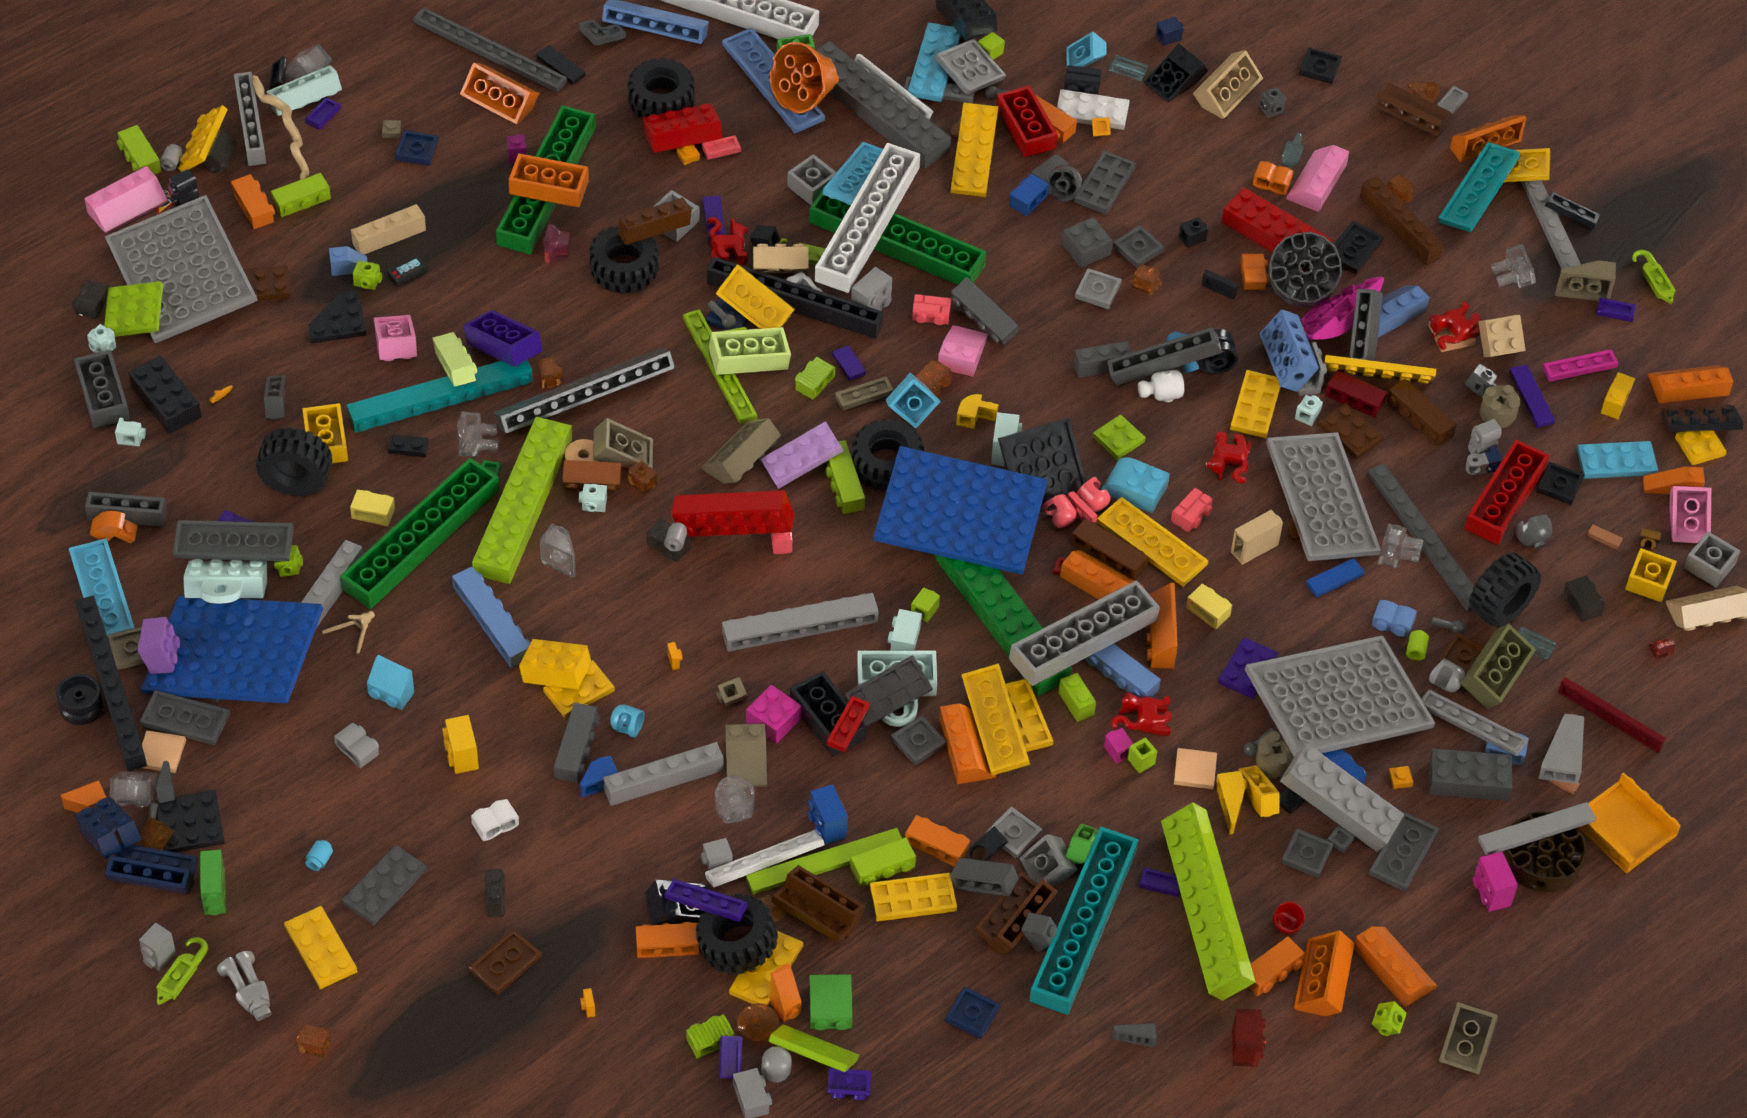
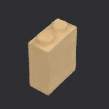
(1256, 537)

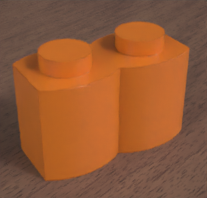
(1273, 177)
(1254, 271)

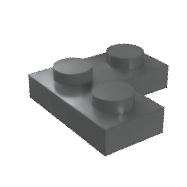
(600, 35)

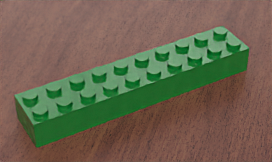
(528, 216)
(910, 243)
(419, 533)
(997, 608)

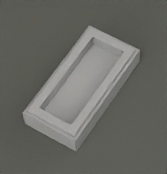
(1453, 99)

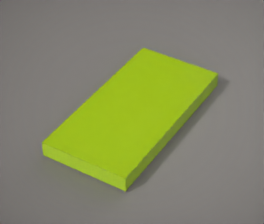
(813, 1048)

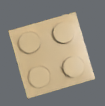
(1501, 335)

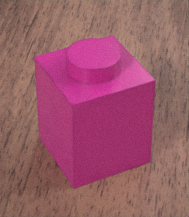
(1117, 744)

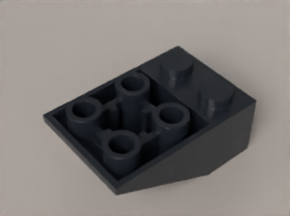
(1176, 74)
(668, 911)

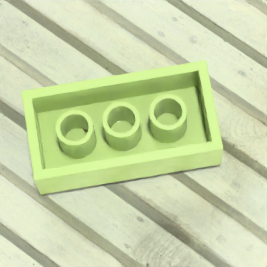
(749, 350)

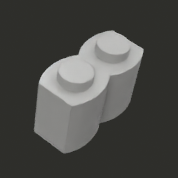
(1484, 437)
(357, 745)

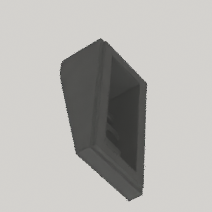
(165, 784)
(1136, 1033)

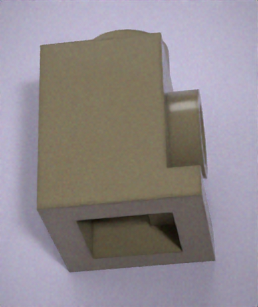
(734, 685)

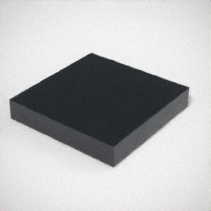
(1320, 65)
(1560, 483)

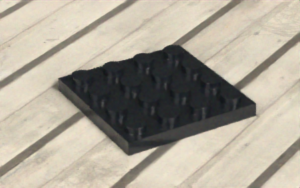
(1046, 453)

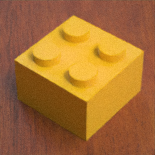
(1651, 575)
(460, 744)

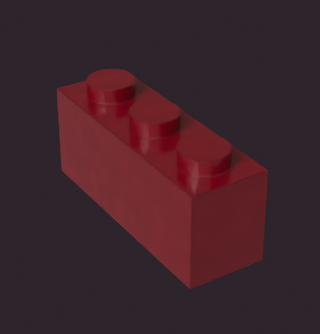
(1356, 393)

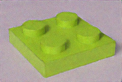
(1119, 437)

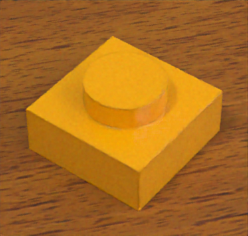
(1101, 126)
(688, 154)
(674, 655)
(1400, 777)
(587, 1003)

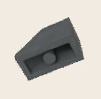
(1039, 930)

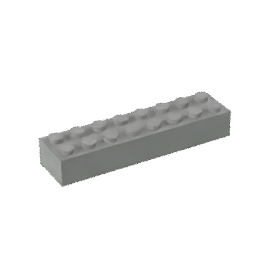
(1084, 633)

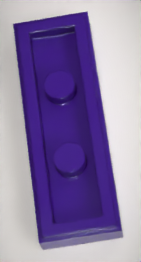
(713, 208)

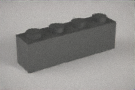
(984, 311)
(1366, 324)
(137, 509)
(576, 742)

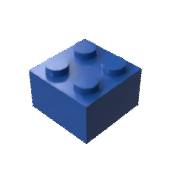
(828, 814)

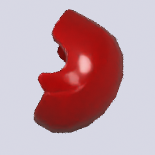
(1288, 918)

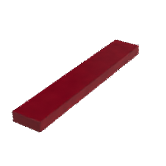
(1611, 715)

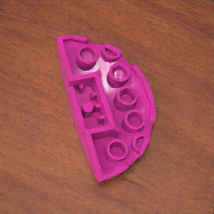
(1337, 312)

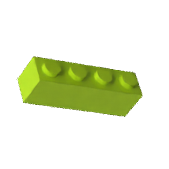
(845, 481)

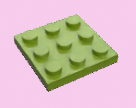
(134, 308)

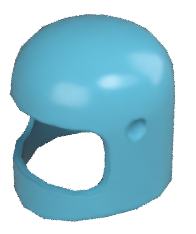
(627, 715)

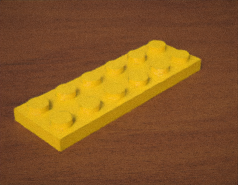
(974, 149)
(1386, 370)
(1160, 545)
(995, 719)

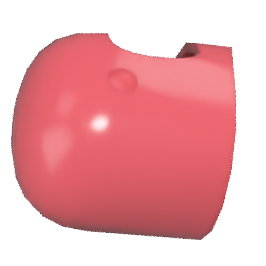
(1094, 498)
(1065, 512)

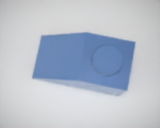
(344, 260)

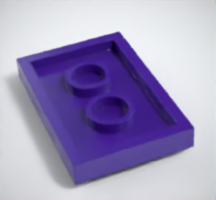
(1234, 674)

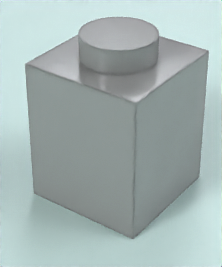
(716, 853)

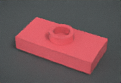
(721, 147)
(1082, 509)

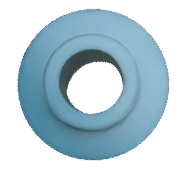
(318, 855)

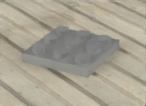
(970, 66)

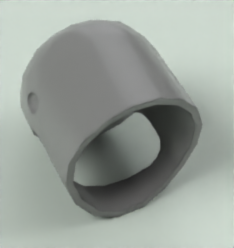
(1447, 676)
(776, 1064)

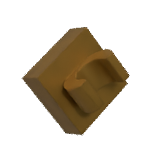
(1649, 535)

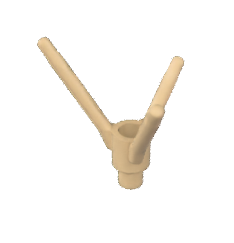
(360, 621)

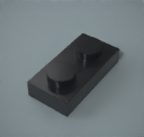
(408, 445)

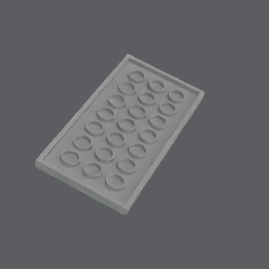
(1323, 496)

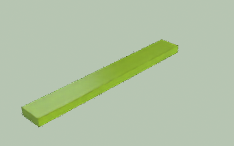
(728, 382)
(818, 862)

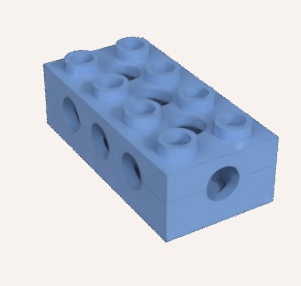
(1289, 350)

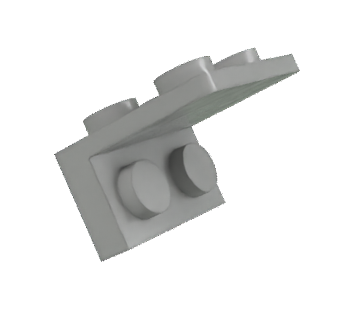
(1315, 383)

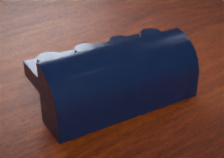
(153, 868)

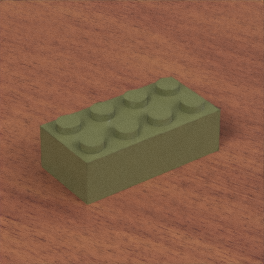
(1498, 666)

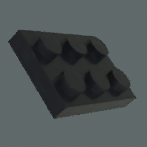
(1357, 246)

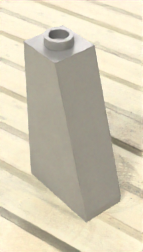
(1564, 755)

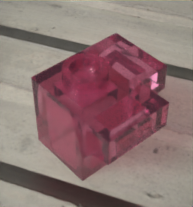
(555, 243)

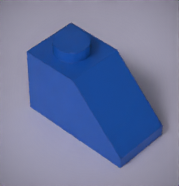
(593, 778)

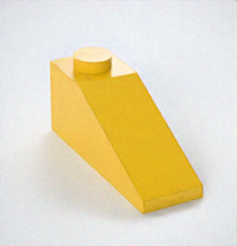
(1617, 395)
(1261, 791)
(1231, 793)

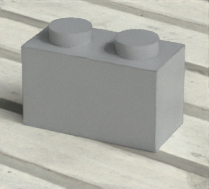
(157, 947)
(751, 1093)

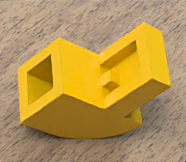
(973, 408)

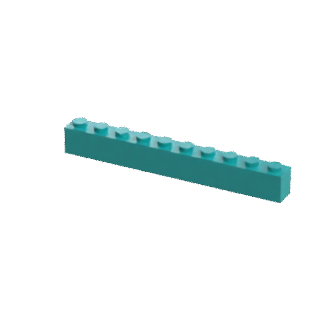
(435, 395)

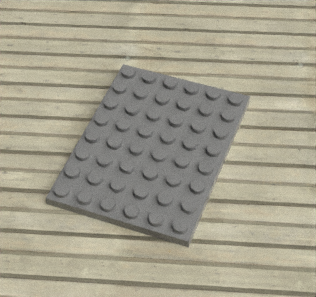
(192, 261)
(1339, 696)

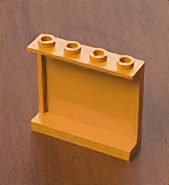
(1629, 824)

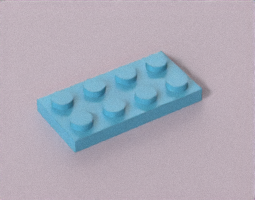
(1617, 459)

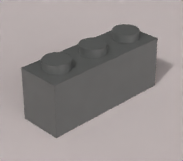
(1094, 359)
(984, 876)

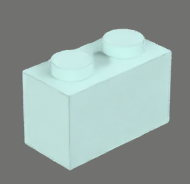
(905, 631)

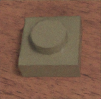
(391, 129)

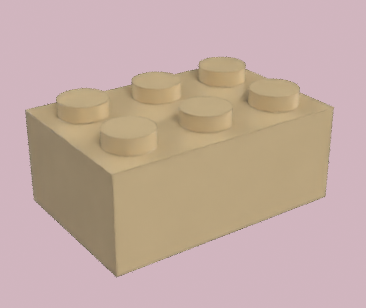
(780, 258)

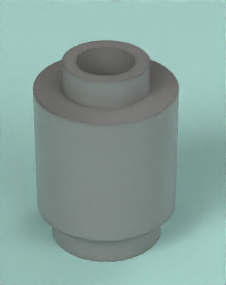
(171, 157)
(675, 537)

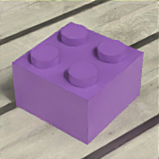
(158, 645)

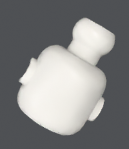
(1163, 385)

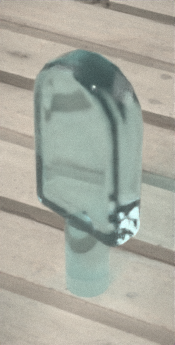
(1293, 151)

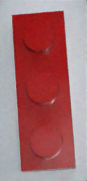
(848, 723)

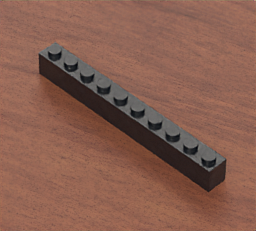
(808, 300)
(110, 683)

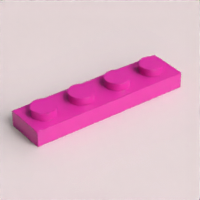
(1580, 365)

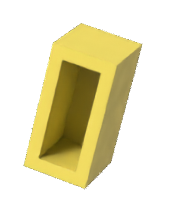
(372, 507)
(1209, 606)

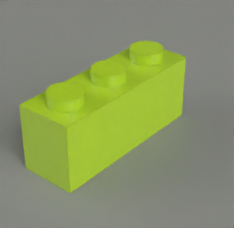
(138, 150)
(301, 194)
(883, 862)

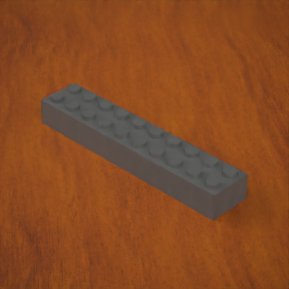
(885, 109)

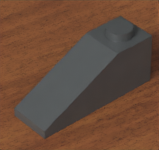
(275, 397)

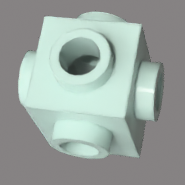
(101, 339)
(593, 497)

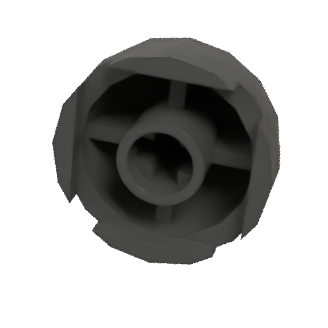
(1064, 182)
(1534, 532)

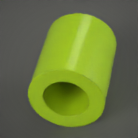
(1417, 645)

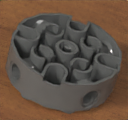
(1295, 254)

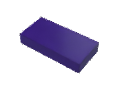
(322, 113)
(1616, 309)
(848, 363)
(1159, 882)
(730, 1056)

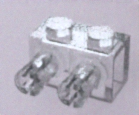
(1519, 265)
(470, 435)
(1396, 546)

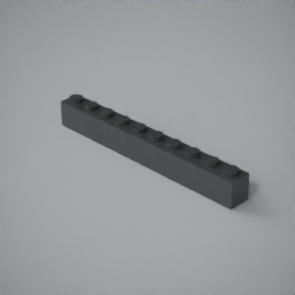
(584, 390)

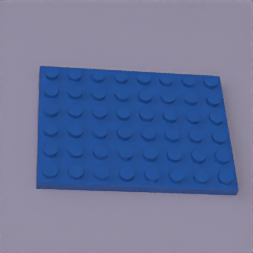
(960, 510)
(237, 649)

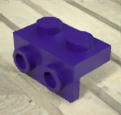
(849, 1083)

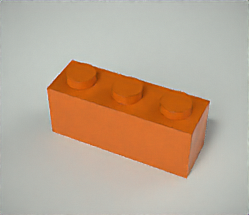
(253, 201)
(937, 840)
(666, 940)
(1275, 965)

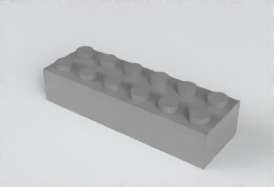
(1342, 797)

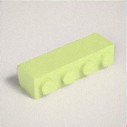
(454, 359)

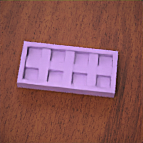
(802, 455)

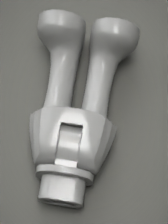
(253, 997)

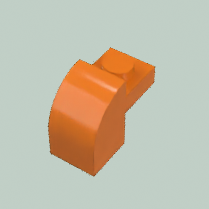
(113, 524)

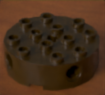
(1547, 862)

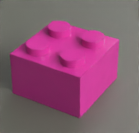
(775, 711)
(1495, 881)

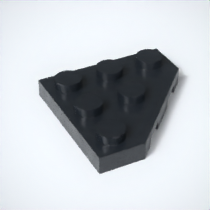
(339, 319)

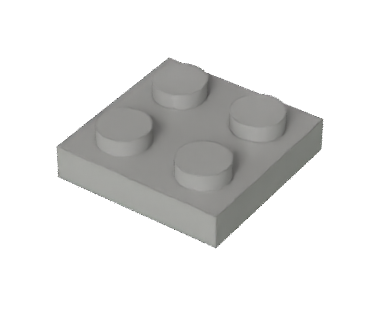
(1098, 288)
(1017, 830)

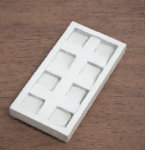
(1088, 106)

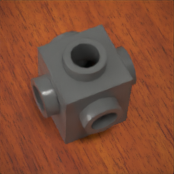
(1272, 102)
(1481, 379)

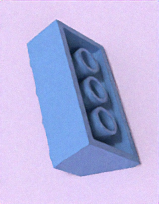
(1401, 307)

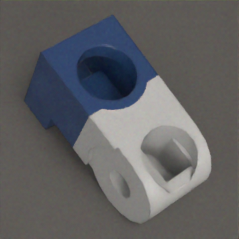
(1484, 462)

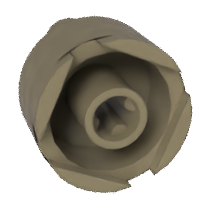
(1500, 404)
(1273, 755)

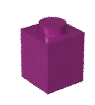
(515, 145)

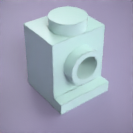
(1311, 406)
(129, 433)

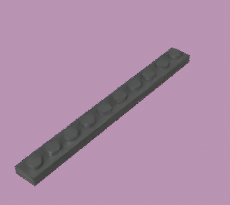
(490, 50)
(1420, 529)

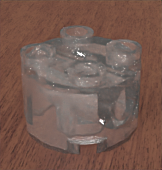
(734, 799)

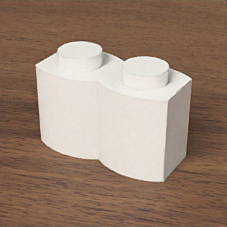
(495, 819)

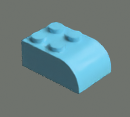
(1137, 483)

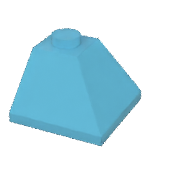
(1086, 50)

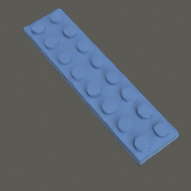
(756, 62)

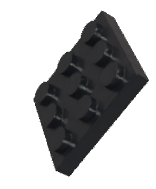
(194, 821)

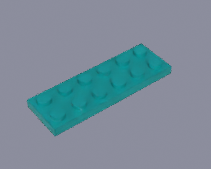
(1479, 187)

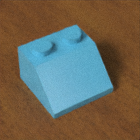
(912, 400)
(390, 683)

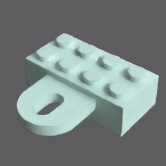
(225, 580)
(875, 662)

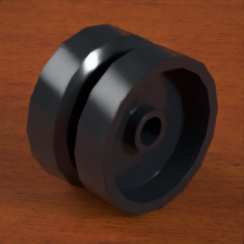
(1223, 361)
(79, 699)

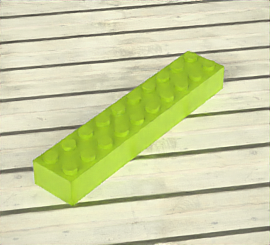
(522, 500)
(1207, 902)

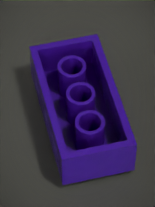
(502, 338)

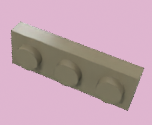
(864, 393)

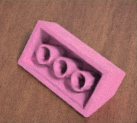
(1319, 177)
(125, 200)

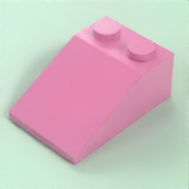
(395, 337)
(962, 350)
(1689, 513)

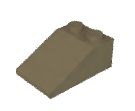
(1587, 281)
(621, 445)
(747, 752)
(1468, 1038)

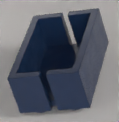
(102, 821)

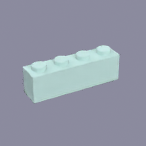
(307, 88)

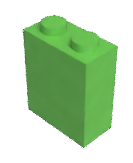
(212, 882)
(830, 1002)

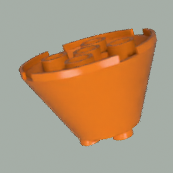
(801, 77)

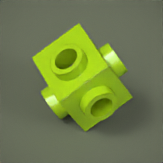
(367, 275)
(290, 567)
(1389, 1018)

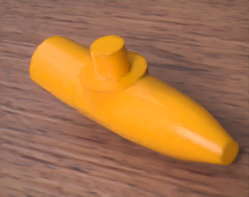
(220, 394)

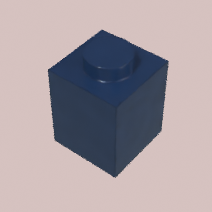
(1169, 30)

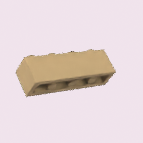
(388, 229)

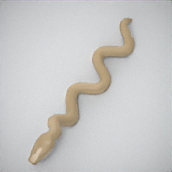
(287, 120)

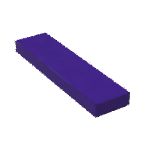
(1532, 396)
(706, 900)

